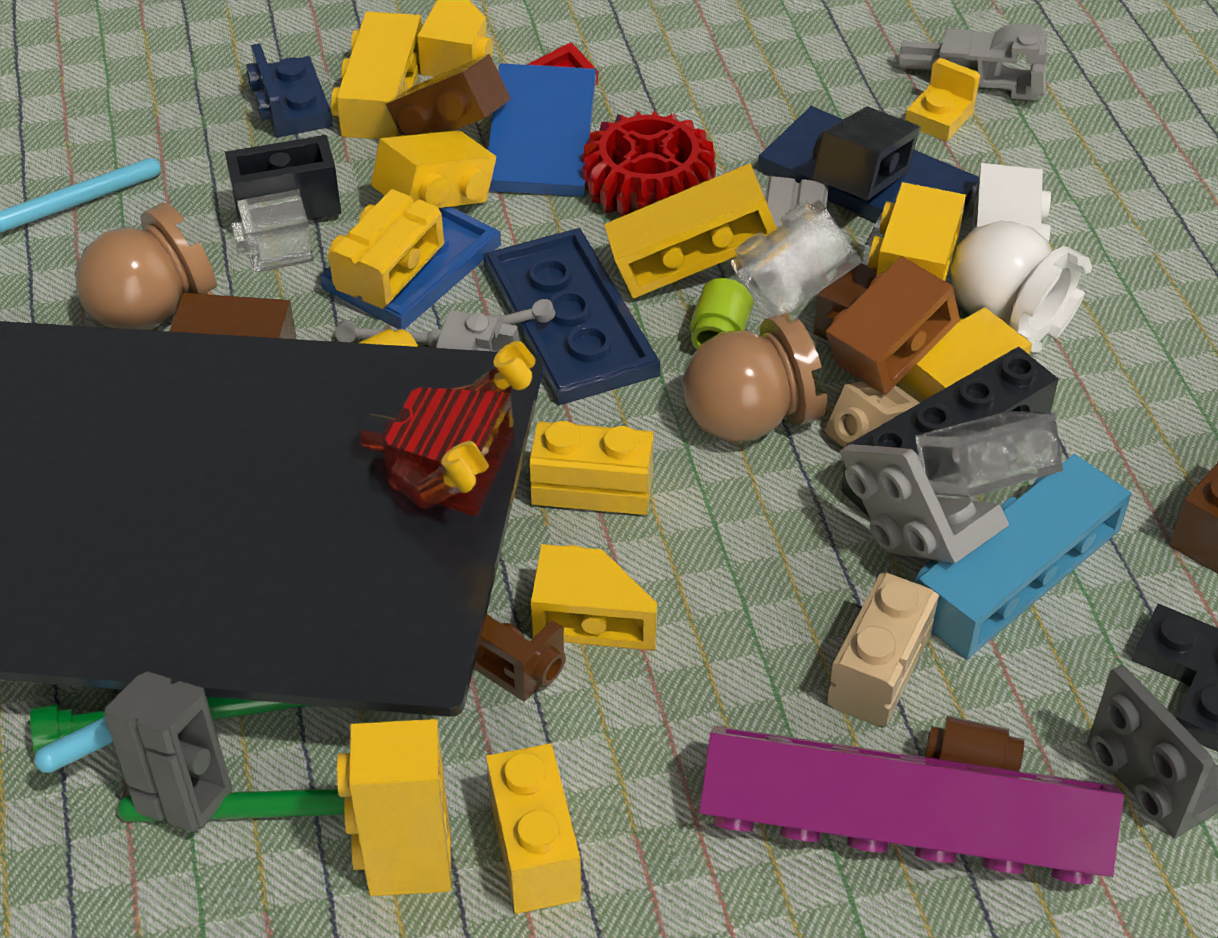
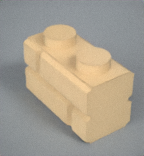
(882, 649)

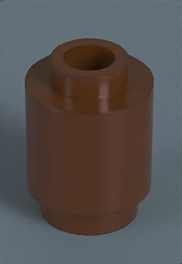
(975, 744)

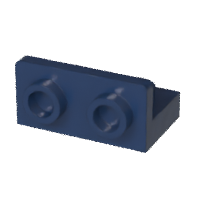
(288, 94)

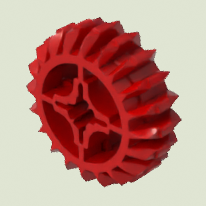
(645, 161)

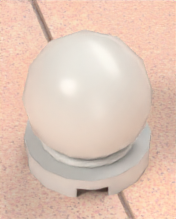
(1018, 279)

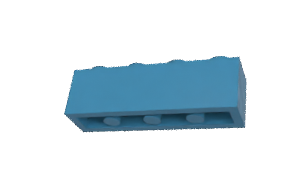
(1047, 538)

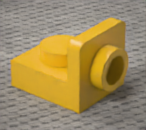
(946, 101)

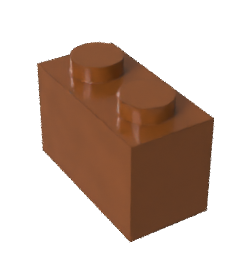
(893, 325)

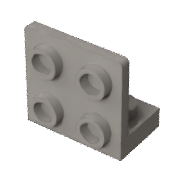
(908, 513)

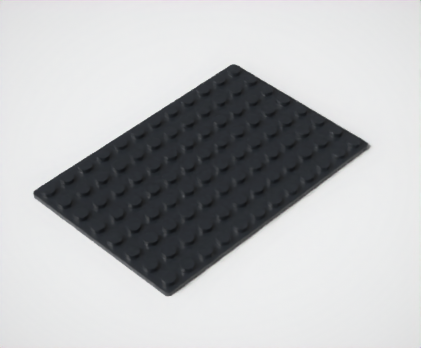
(225, 525)

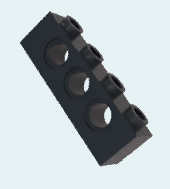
(1001, 386)

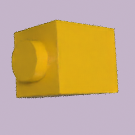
(452, 37)
(591, 599)

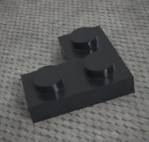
(1188, 653)

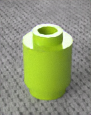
(720, 308)

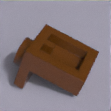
(518, 663)

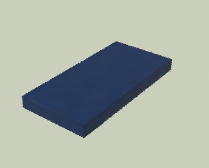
(792, 158)
(593, 336)

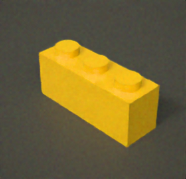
(379, 69)
(689, 230)
(397, 807)

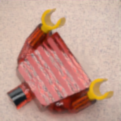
(452, 440)

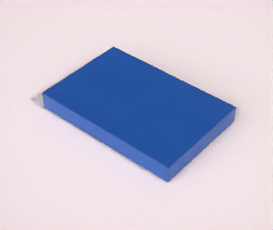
(542, 129)
(462, 251)

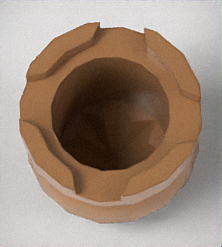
(139, 275)
(747, 382)

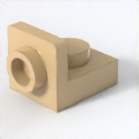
(864, 409)

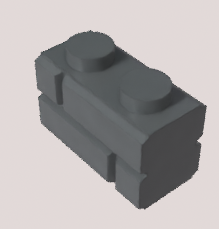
(168, 750)

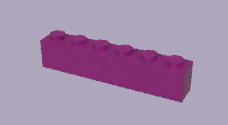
(912, 802)

